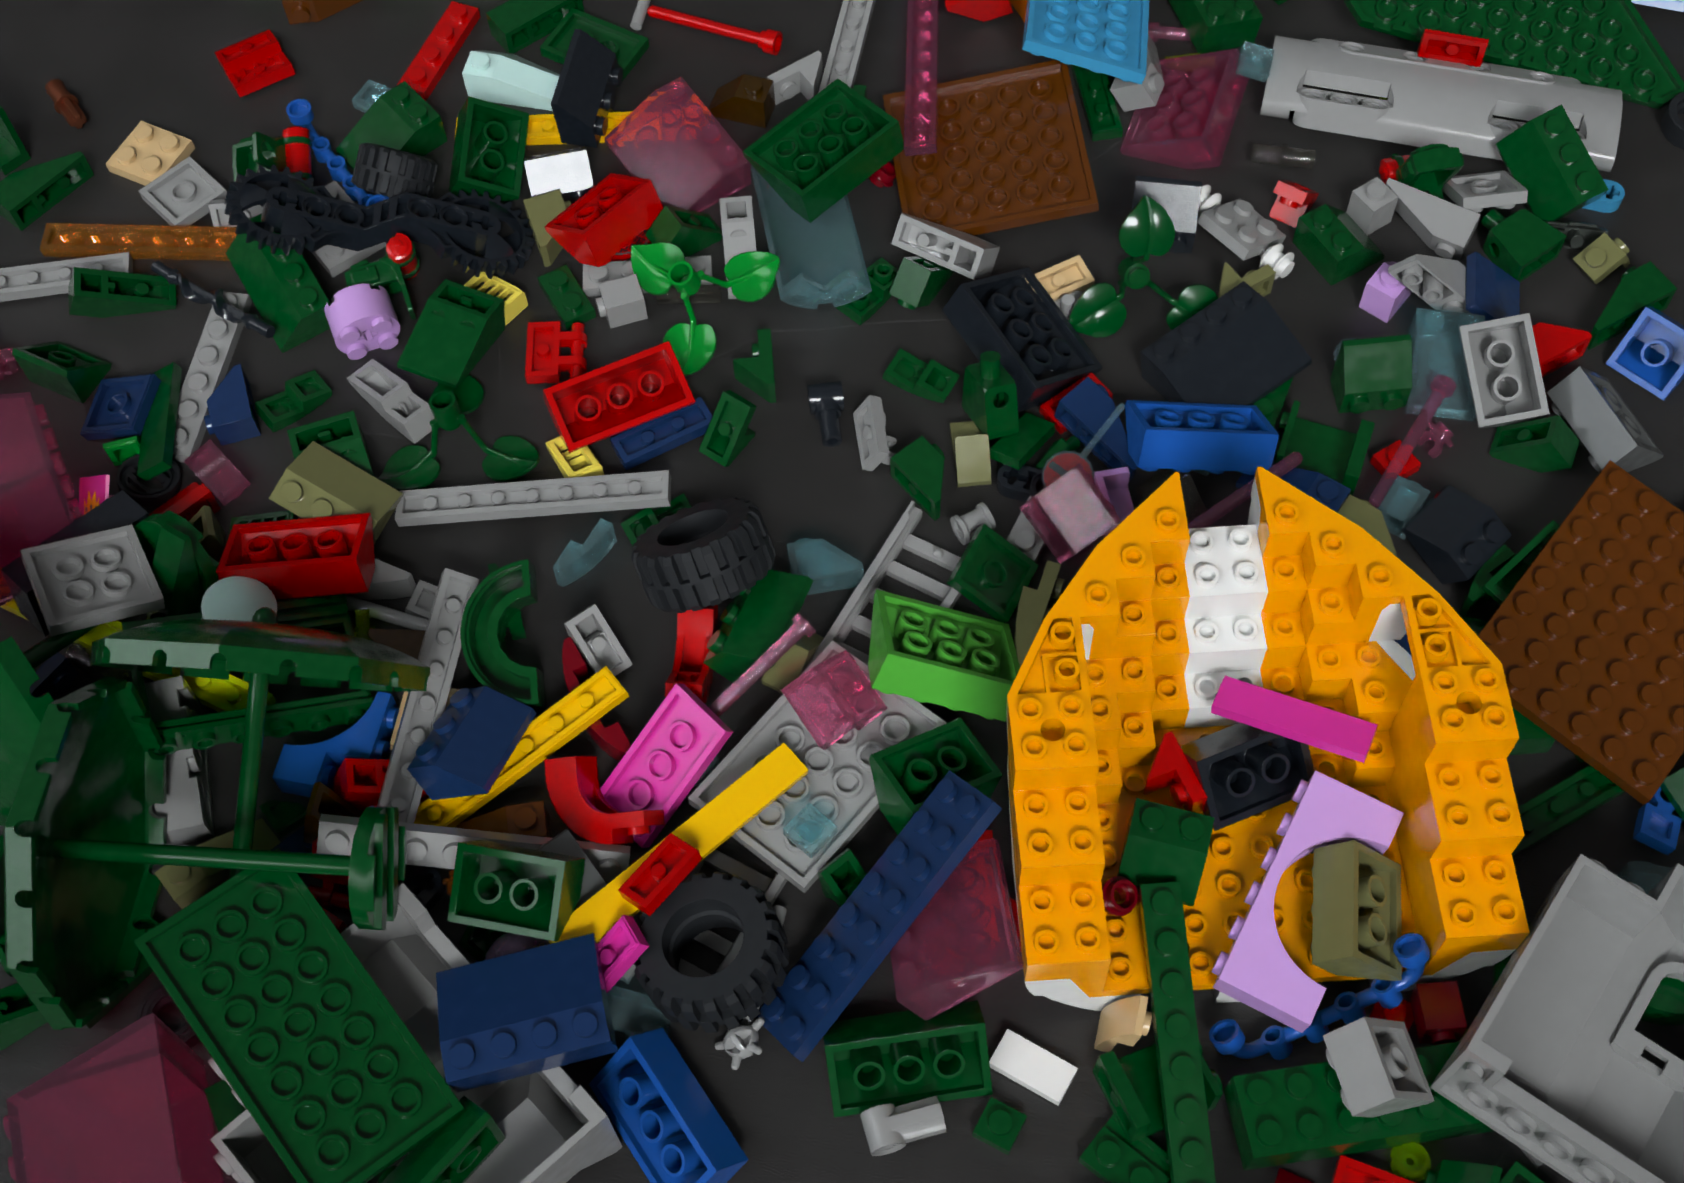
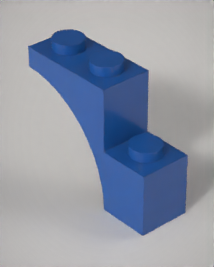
(311, 763)

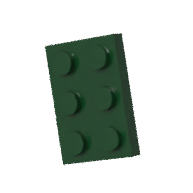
(624, 43)

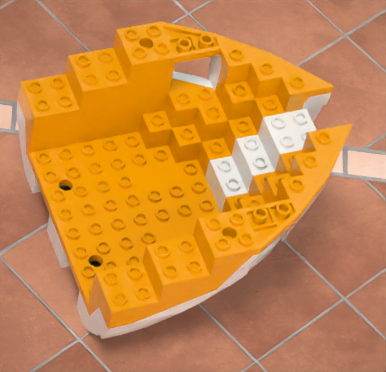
(1295, 609)

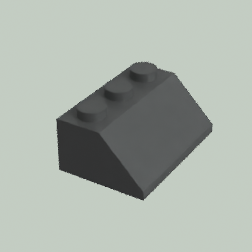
(1603, 421)

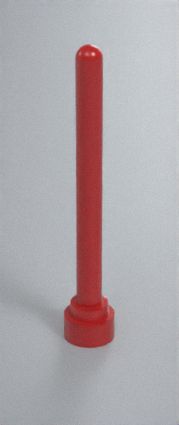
(769, 41)

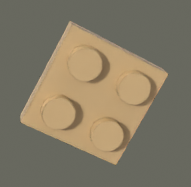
(149, 153)

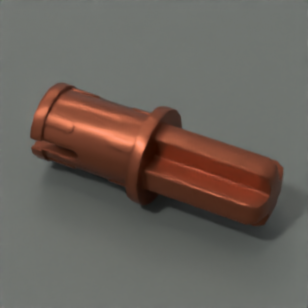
(65, 103)

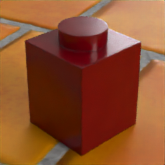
(1438, 1012)

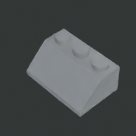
(1504, 371)

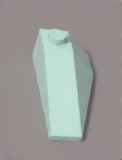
(509, 80)

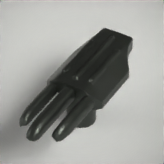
(1578, 233)

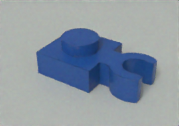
(1657, 825)

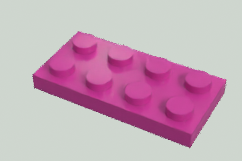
(666, 758)

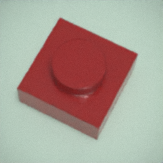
(1382, 459)

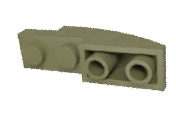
(1035, 606)

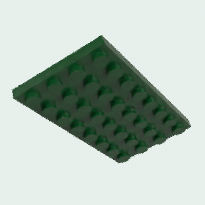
(299, 1028)

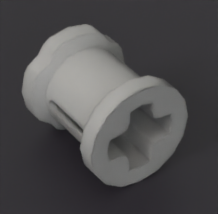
(967, 524)

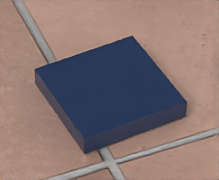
(1490, 289)
(120, 407)

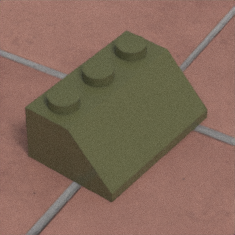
(329, 485)
(1356, 912)

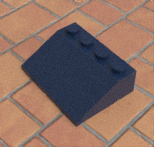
(523, 1013)

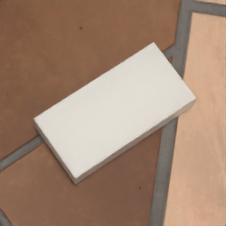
(1033, 1067)

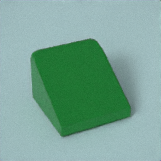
(122, 449)

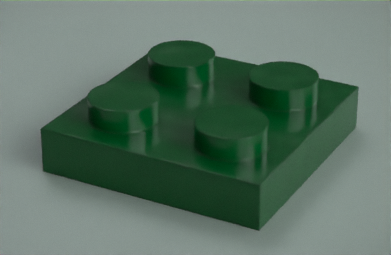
(992, 573)

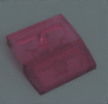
(834, 699)

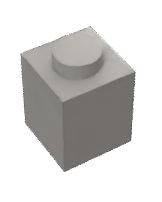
(1372, 205)
(621, 301)

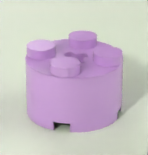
(362, 320)

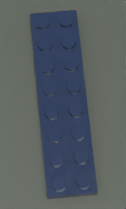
(877, 914)

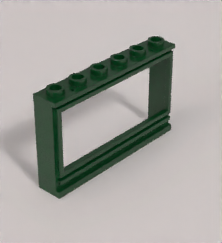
(281, 718)

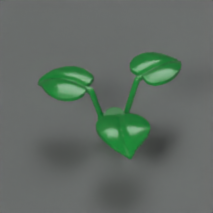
(664, 265)

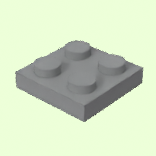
(1485, 190)
(182, 193)

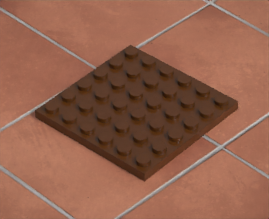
(1003, 154)

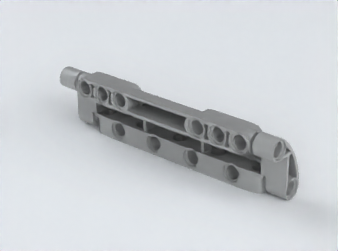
(1429, 98)

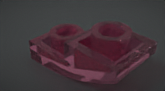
(217, 472)

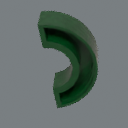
(485, 631)

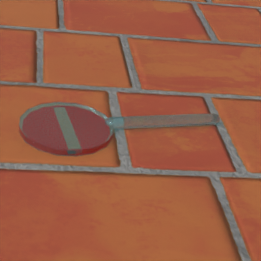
(1066, 460)

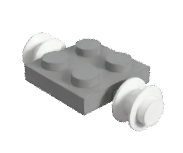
(1244, 231)

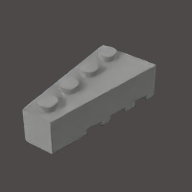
(187, 770)

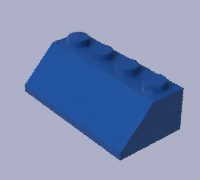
(1199, 437)
(666, 1114)

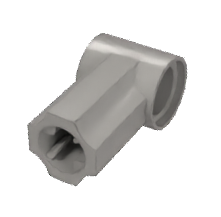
(892, 1127)

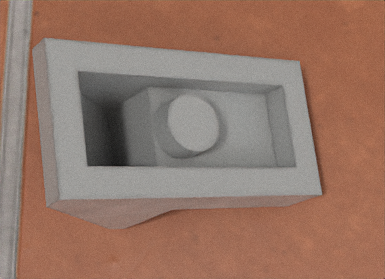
(798, 77)
(597, 641)

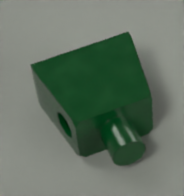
(1520, 242)
(991, 396)

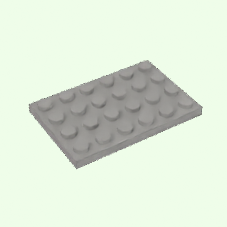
(836, 783)

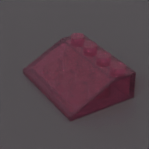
(1192, 113)
(680, 149)
(960, 938)

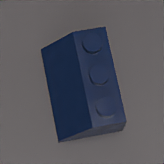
(470, 743)

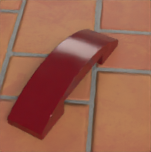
(609, 739)

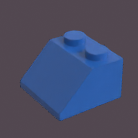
(1652, 353)

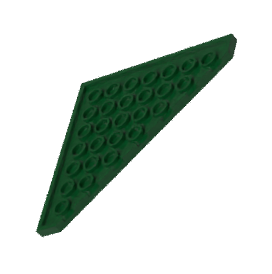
(1580, 39)

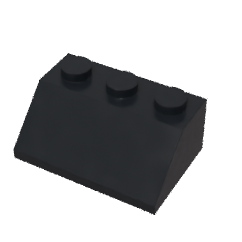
(585, 91)
(1247, 771)

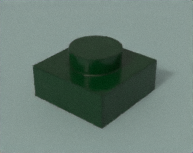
(999, 1126)

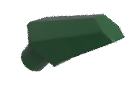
(1058, 446)

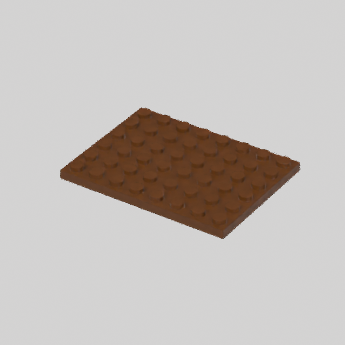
(1600, 633)

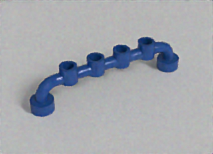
(301, 114)
(1411, 953)

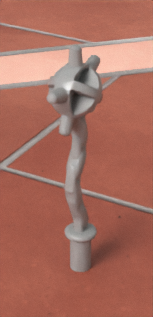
(744, 1040)

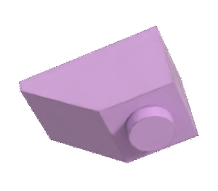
(1383, 294)

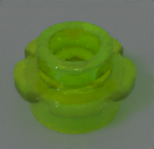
(1417, 1154)

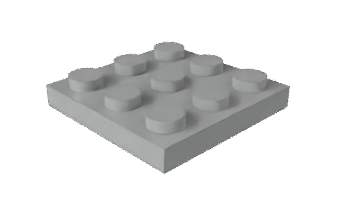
(92, 579)

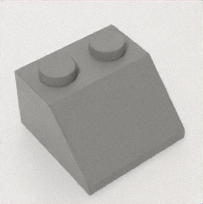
(1377, 1067)

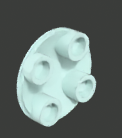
(236, 599)

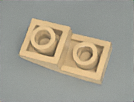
(1123, 1023)

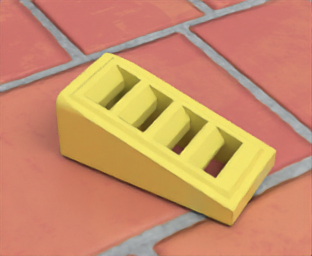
(516, 298)
(574, 464)

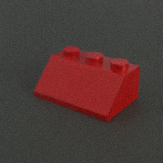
(606, 218)

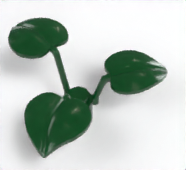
(1142, 233)
(415, 468)

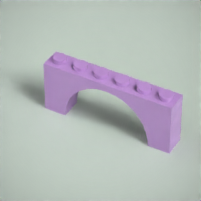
(1258, 965)

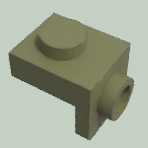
(1602, 257)

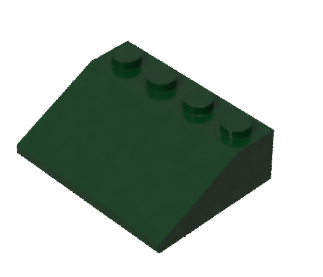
(825, 149)

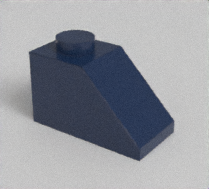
(232, 409)

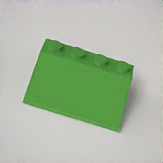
(941, 656)

